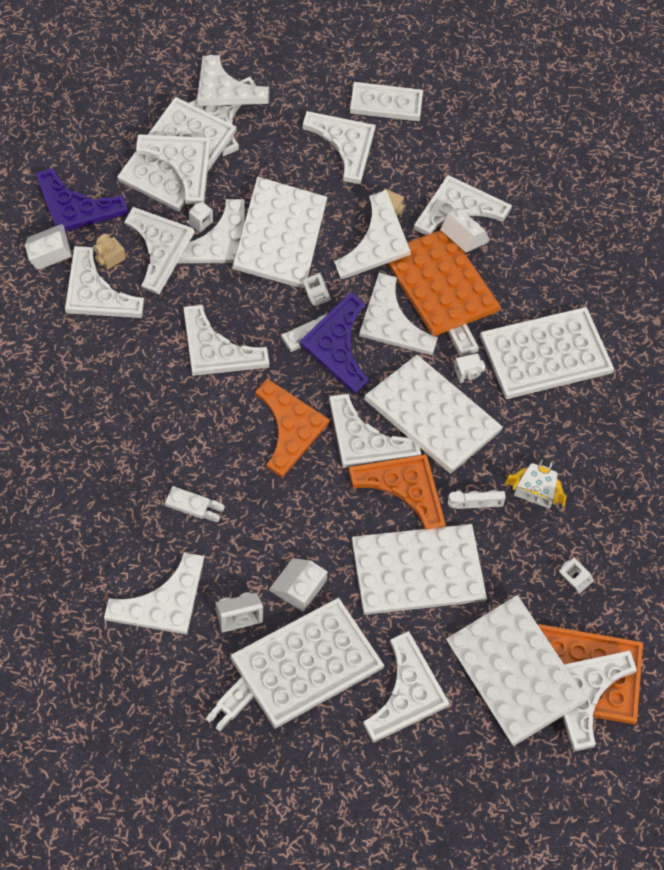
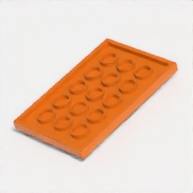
(442, 284)
(621, 698)

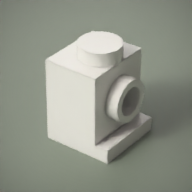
(197, 214)
(316, 289)
(468, 367)
(573, 567)

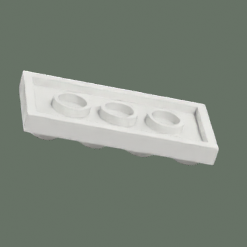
(386, 101)

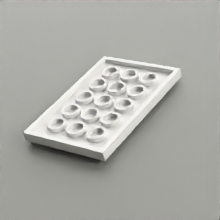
(158, 178)
(280, 232)
(546, 353)
(433, 413)
(418, 569)
(306, 662)
(516, 670)

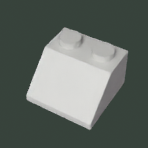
(464, 230)
(48, 247)
(299, 583)
(239, 611)

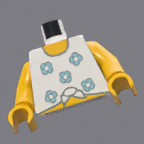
(538, 484)

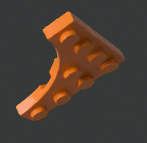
(296, 425)
(407, 479)

